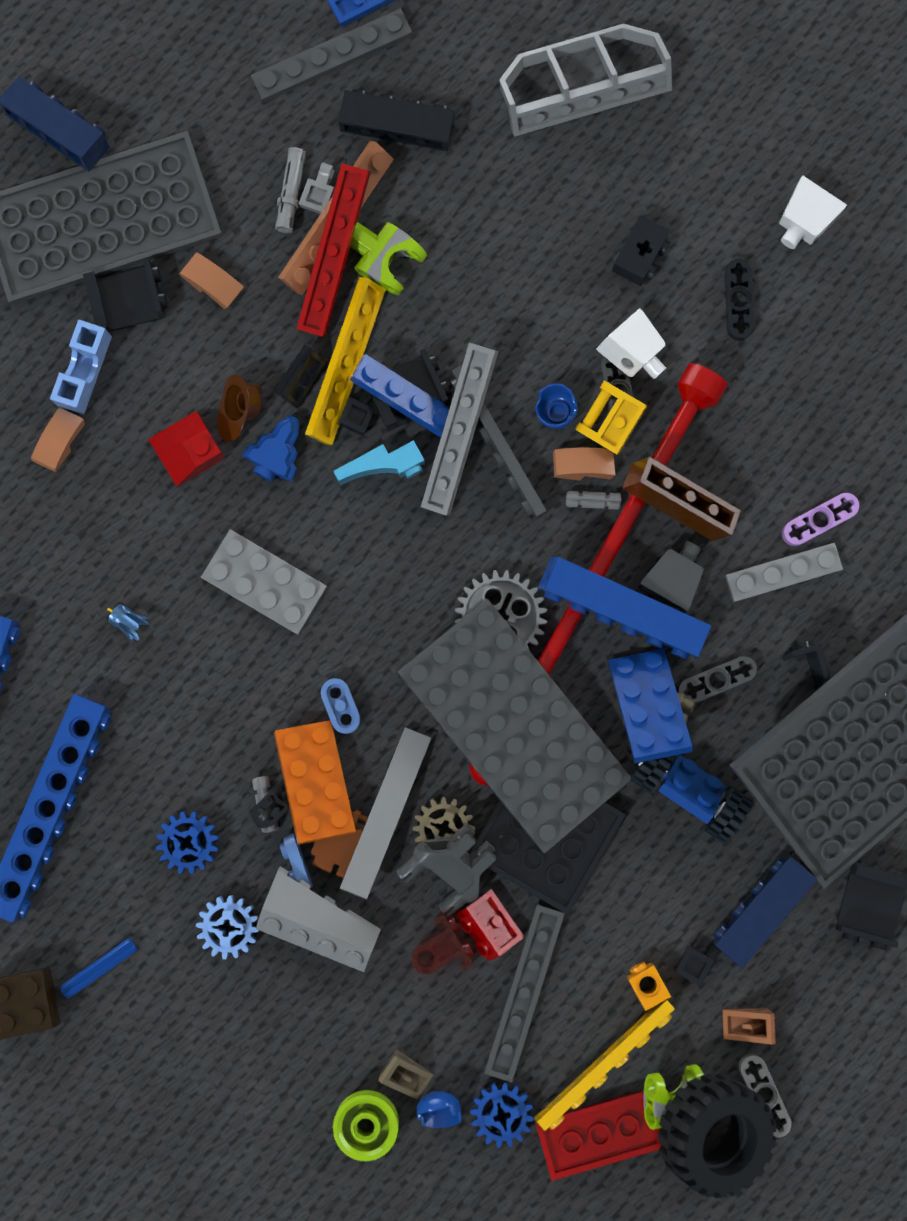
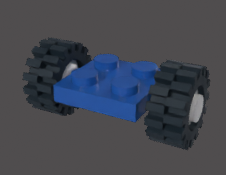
(696, 793)

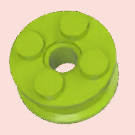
(361, 1144)

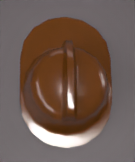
(238, 405)

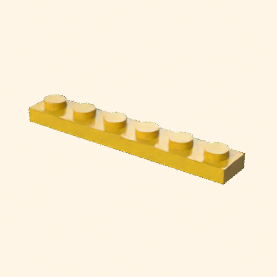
(344, 360)
(595, 1074)

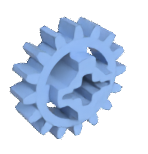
(227, 940)

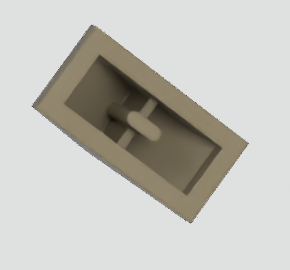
(405, 1075)

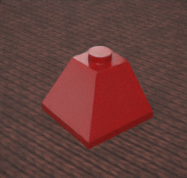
(186, 448)

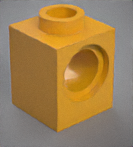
(654, 996)

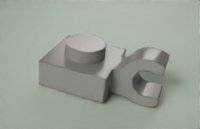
(318, 192)

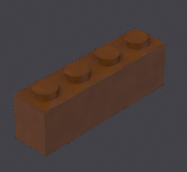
(681, 499)

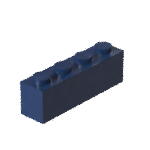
(54, 123)
(763, 910)

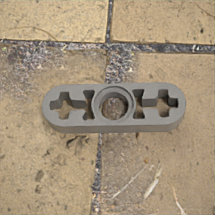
(763, 1071)

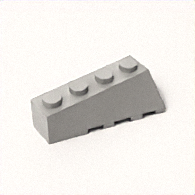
(316, 923)

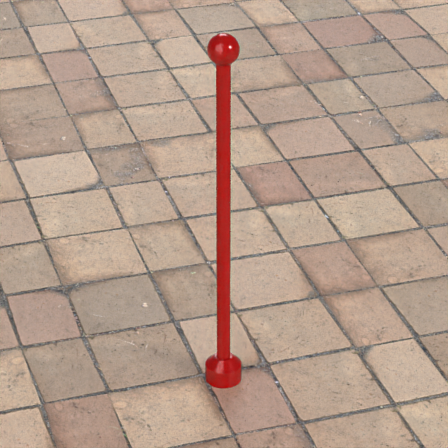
(698, 390)

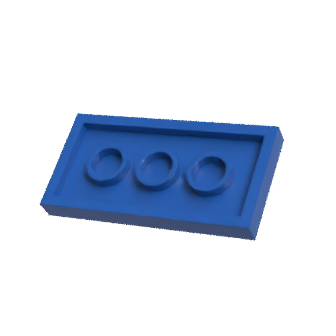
(650, 706)

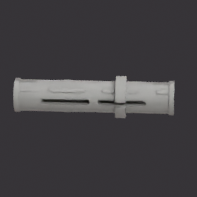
(288, 201)

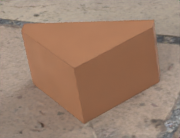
(749, 1025)

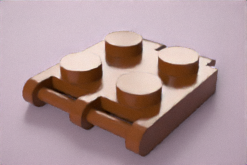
(338, 849)

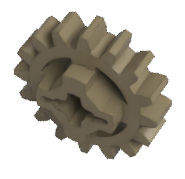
(451, 809)

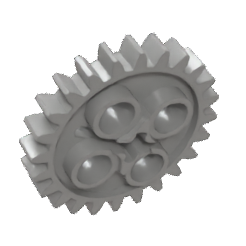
(524, 626)

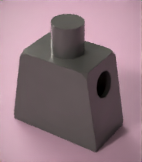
(675, 577)

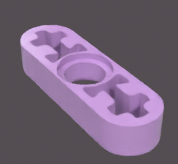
(835, 503)

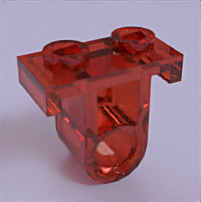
(444, 946)

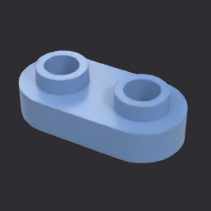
(338, 707)
(293, 852)

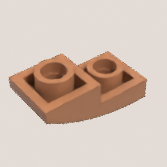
(211, 279)
(56, 439)
(582, 462)

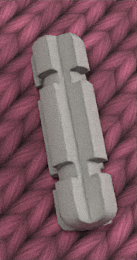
(593, 500)
(262, 784)

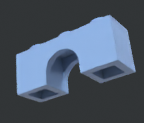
(88, 353)

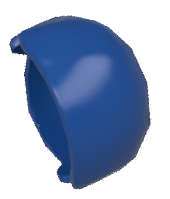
(556, 406)
(439, 1110)

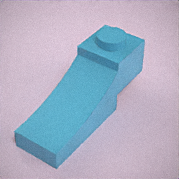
(404, 461)

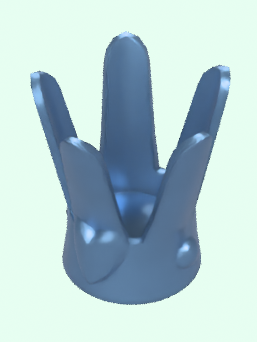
(126, 621)

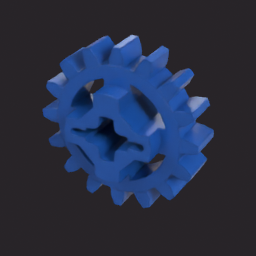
(195, 832)
(515, 1110)

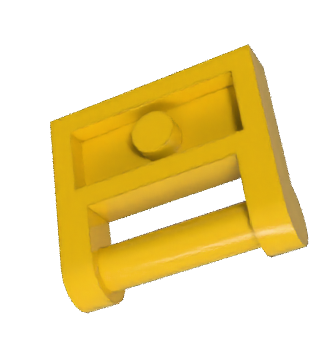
(619, 421)

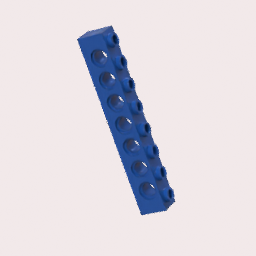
(45, 790)

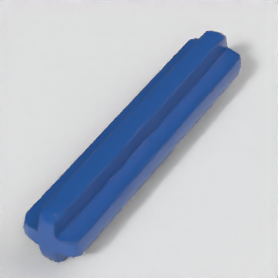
(98, 968)

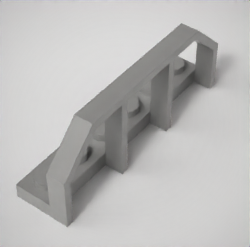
(593, 97)

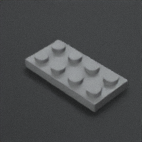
(264, 582)

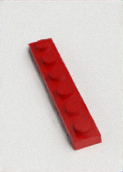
(333, 250)

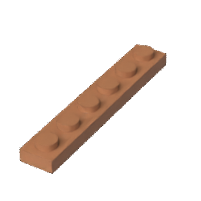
(300, 266)

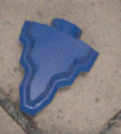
(275, 452)

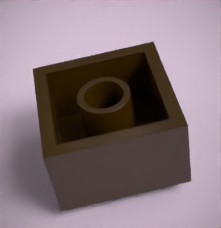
(27, 1003)

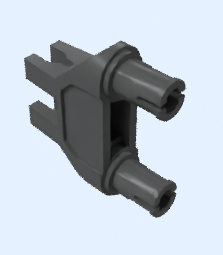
(453, 864)

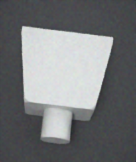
(809, 213)
(634, 346)

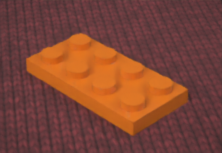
(314, 782)

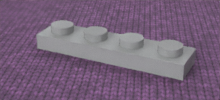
(783, 572)

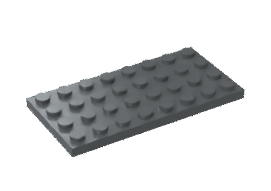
(103, 219)
(514, 725)

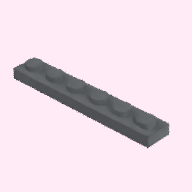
(331, 55)
(504, 457)
(524, 993)

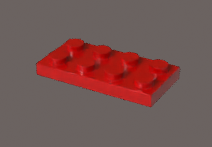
(598, 1136)

